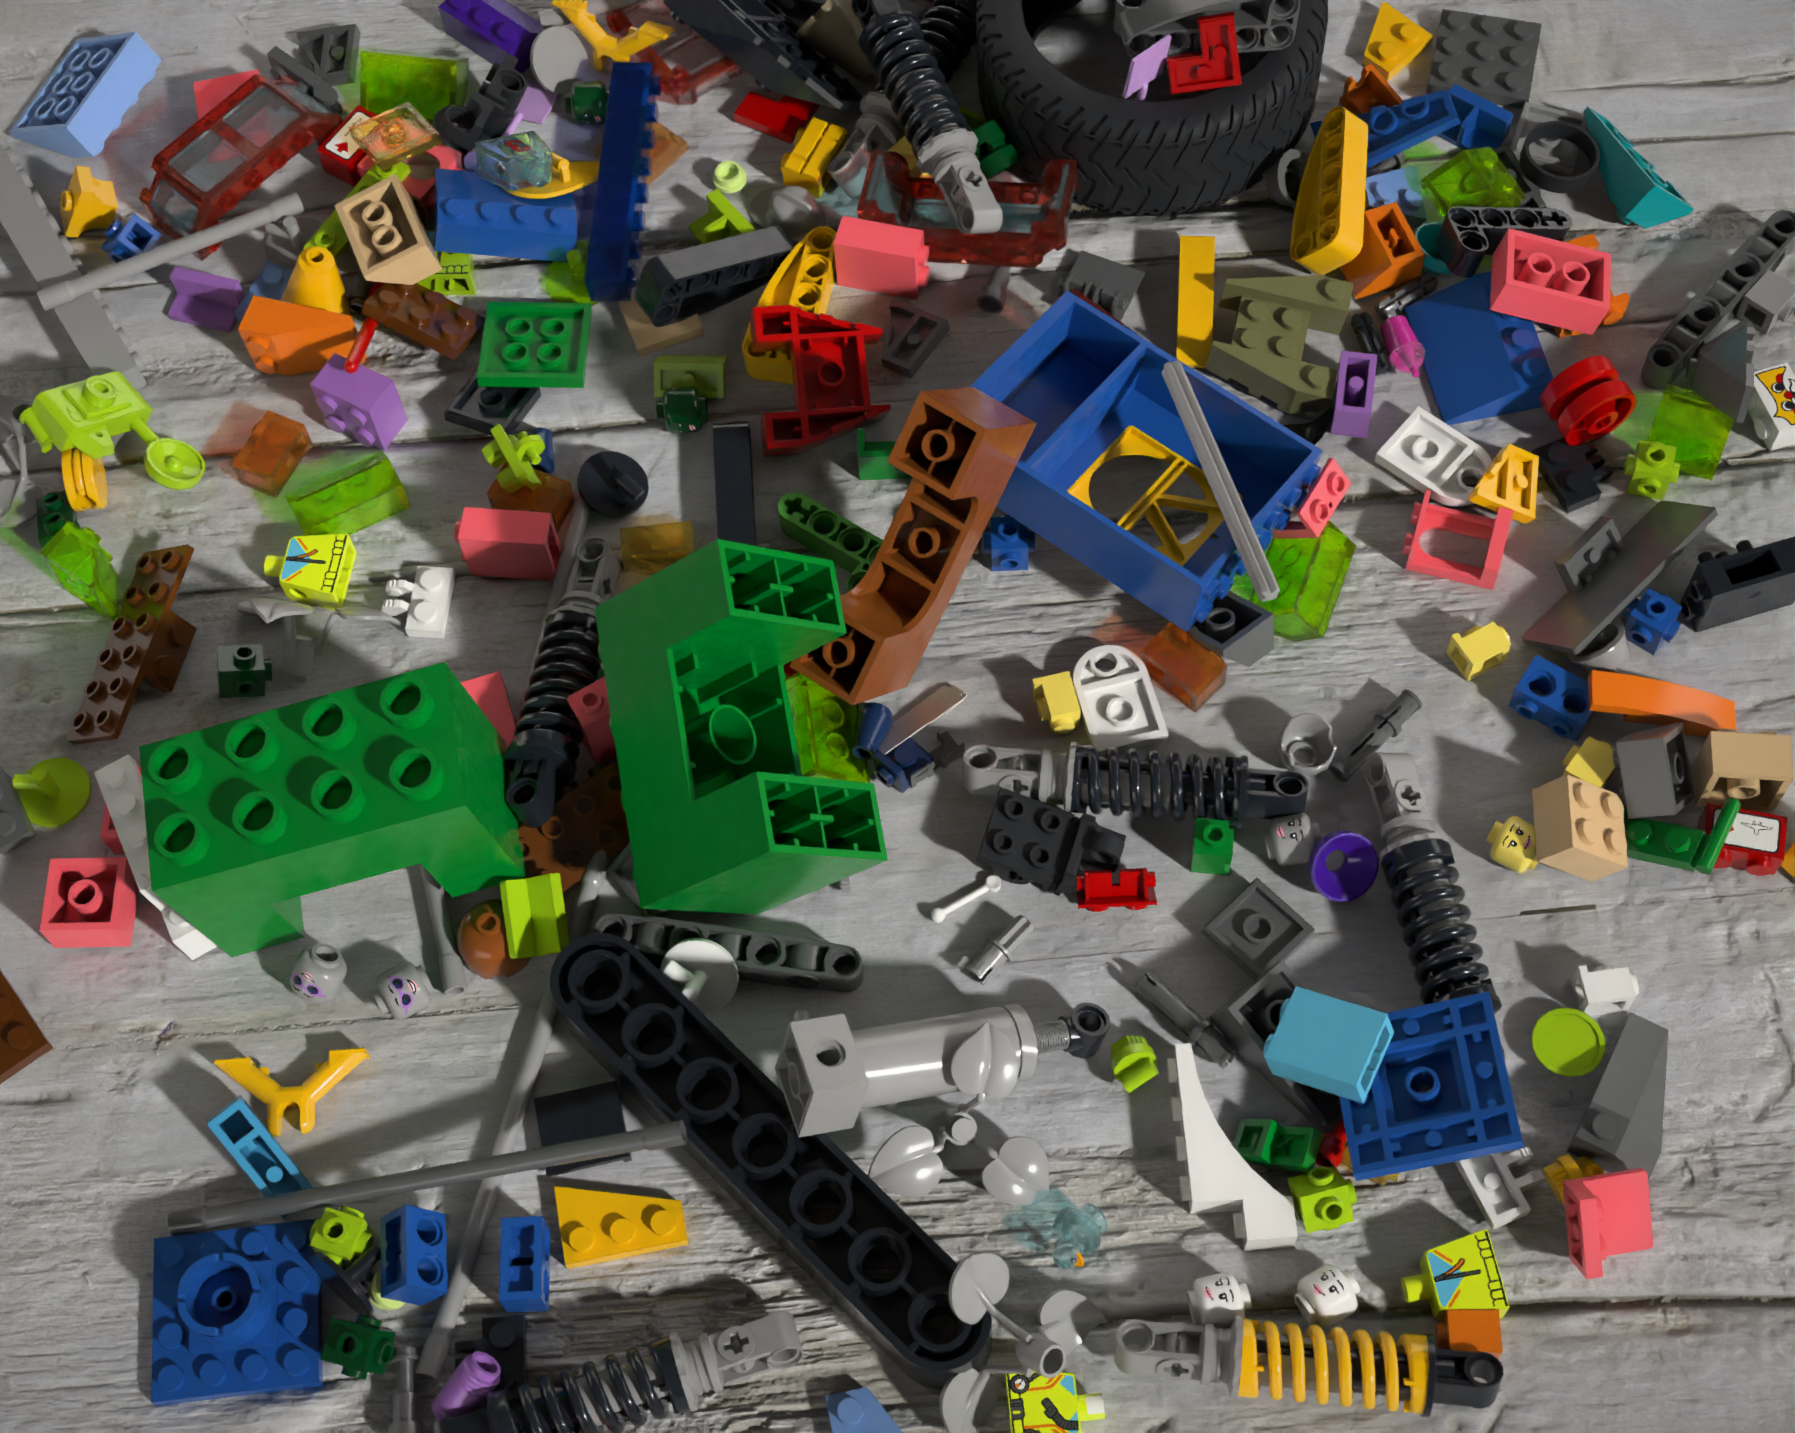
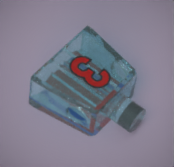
(515, 161)

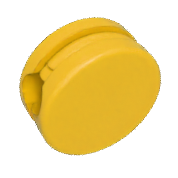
(84, 480)

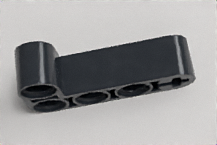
(1477, 231)

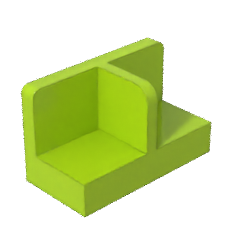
(720, 222)

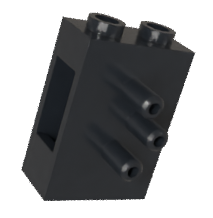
(1740, 584)

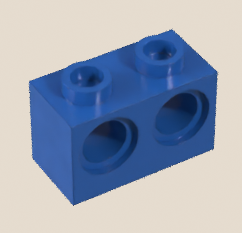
(1561, 691)
(413, 1255)
(524, 1264)

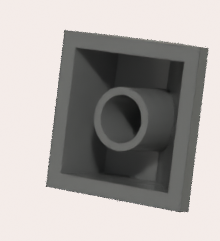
(1654, 771)

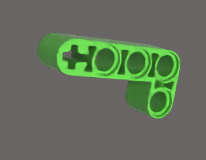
(804, 520)

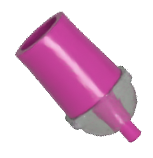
(1403, 347)

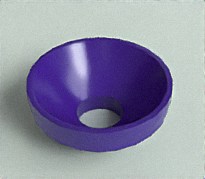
(1355, 873)

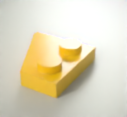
(1394, 42)
(1510, 483)

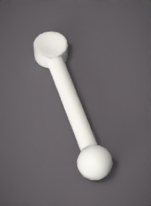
(992, 884)

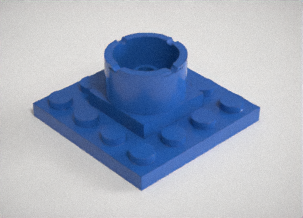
(1436, 1092)
(235, 1313)

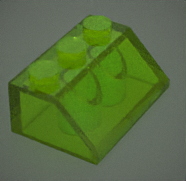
(421, 79)
(349, 498)
(1309, 582)
(824, 732)

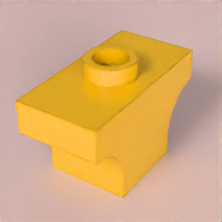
(87, 203)

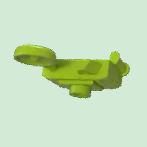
(102, 407)

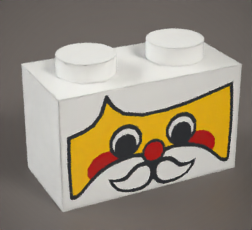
(1774, 406)

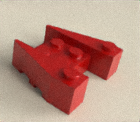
(826, 374)

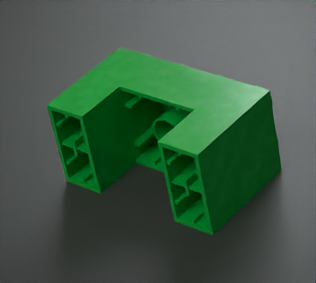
(711, 733)
(327, 798)

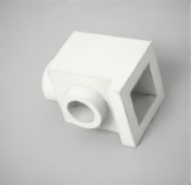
(1604, 989)

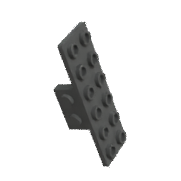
(1610, 571)

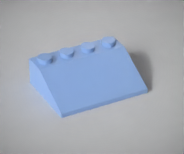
(87, 94)

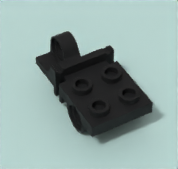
(488, 109)
(1042, 846)

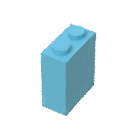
(1328, 1044)

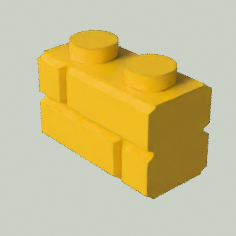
(811, 156)

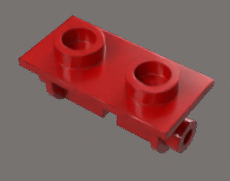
(1133, 891)

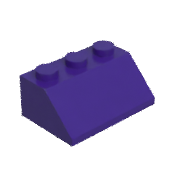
(491, 29)

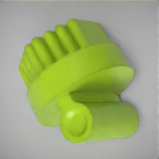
(1133, 1061)

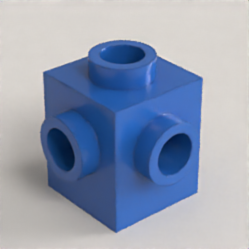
(129, 238)
(1008, 544)
(1651, 620)

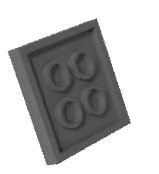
(1485, 56)

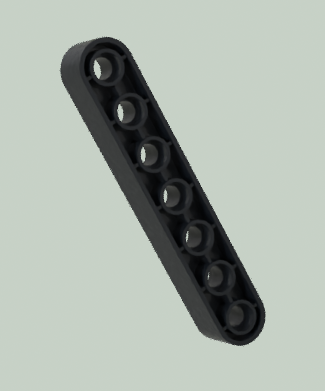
(775, 1194)

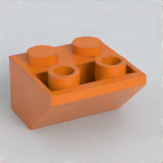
(1388, 253)

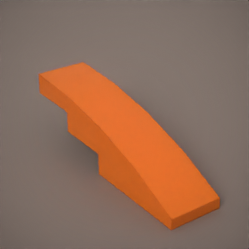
(1659, 702)

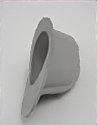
(788, 207)
(1605, 651)

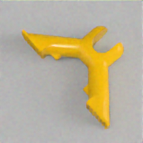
(607, 45)
(303, 1096)

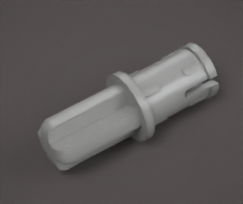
(999, 949)

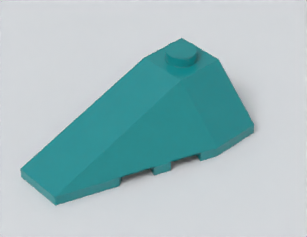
(1630, 178)

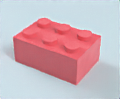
(1550, 281)

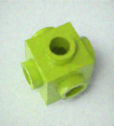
(1651, 469)
(1322, 1199)
(348, 1246)

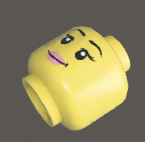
(1513, 844)

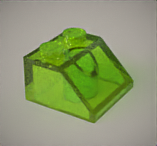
(1472, 180)
(84, 568)

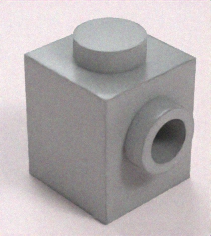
(1768, 302)

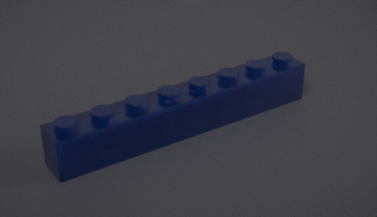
(622, 182)

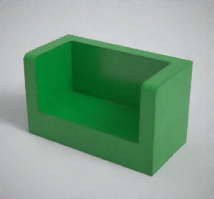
(873, 459)

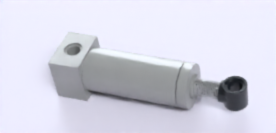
(838, 1070)

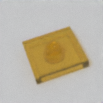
(395, 136)

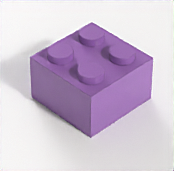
(359, 403)

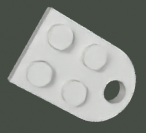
(1434, 458)
(1118, 704)

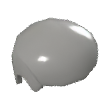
(1306, 744)

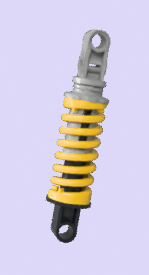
(1262, 1357)

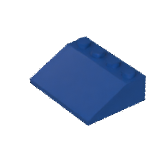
(487, 220)
(1477, 357)

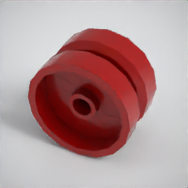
(1588, 400)

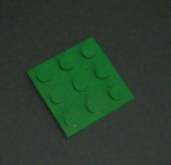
(535, 345)

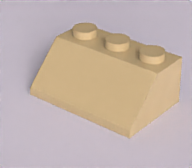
(388, 234)

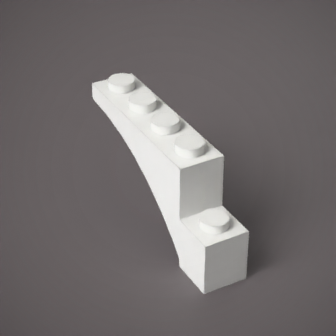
(124, 798)
(1216, 1173)

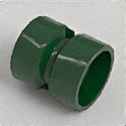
(1003, 154)

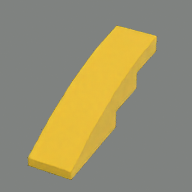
(1195, 300)

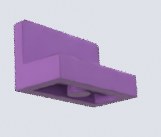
(205, 299)

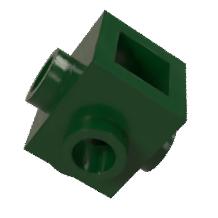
(242, 670)
(358, 1346)

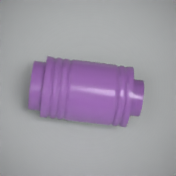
(467, 1386)

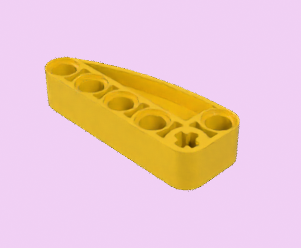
(1332, 195)
(800, 280)

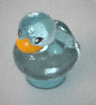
(1080, 1232)

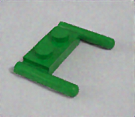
(1679, 845)

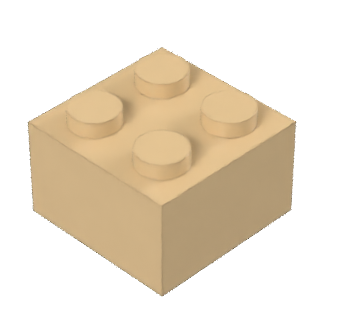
(1745, 767)
(1579, 828)

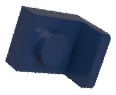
(900, 763)

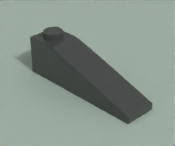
(1724, 371)

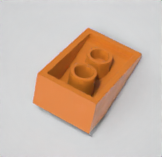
(294, 337)

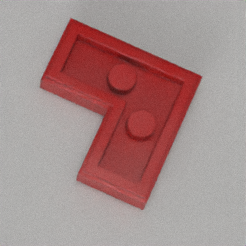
(1215, 64)
(773, 117)

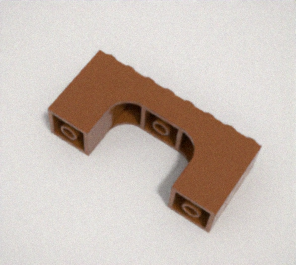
(960, 460)

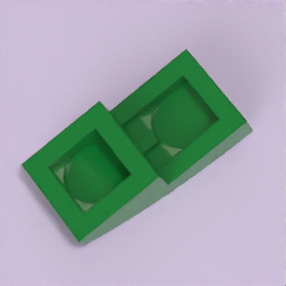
(1276, 1146)

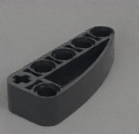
(709, 274)

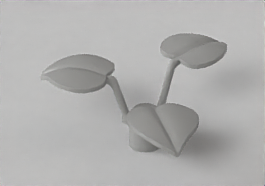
(16, 498)
(299, 649)
(1020, 1168)
(1063, 1321)

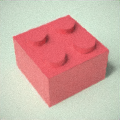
(89, 903)

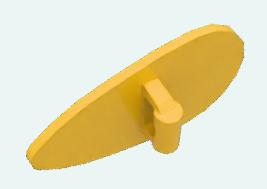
(565, 179)

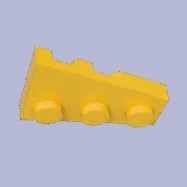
(616, 1225)

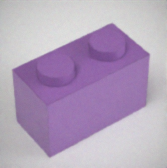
(1353, 394)

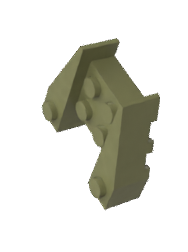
(1272, 335)

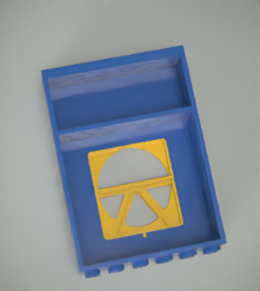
(1105, 397)

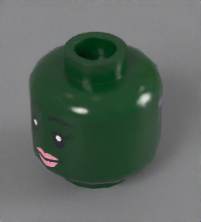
(587, 102)
(682, 410)

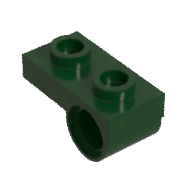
(52, 515)

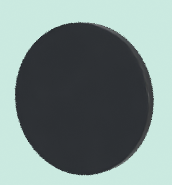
(612, 484)
(344, 1282)

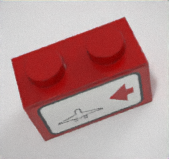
(340, 153)
(1754, 840)

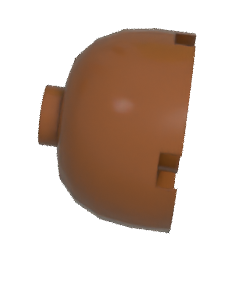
(484, 942)

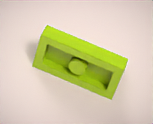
(697, 371)
(534, 916)

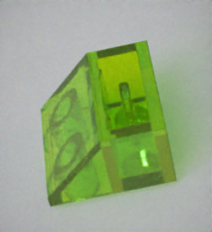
(1693, 428)

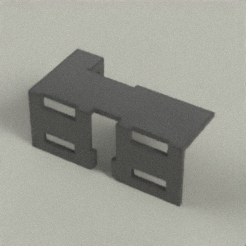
(942, 757)

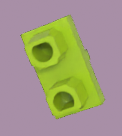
(517, 454)

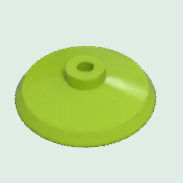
(1568, 1042)

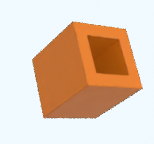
(1470, 1331)

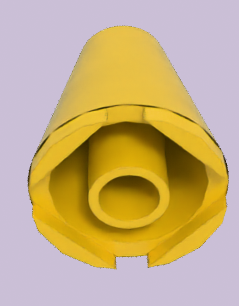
(317, 282)

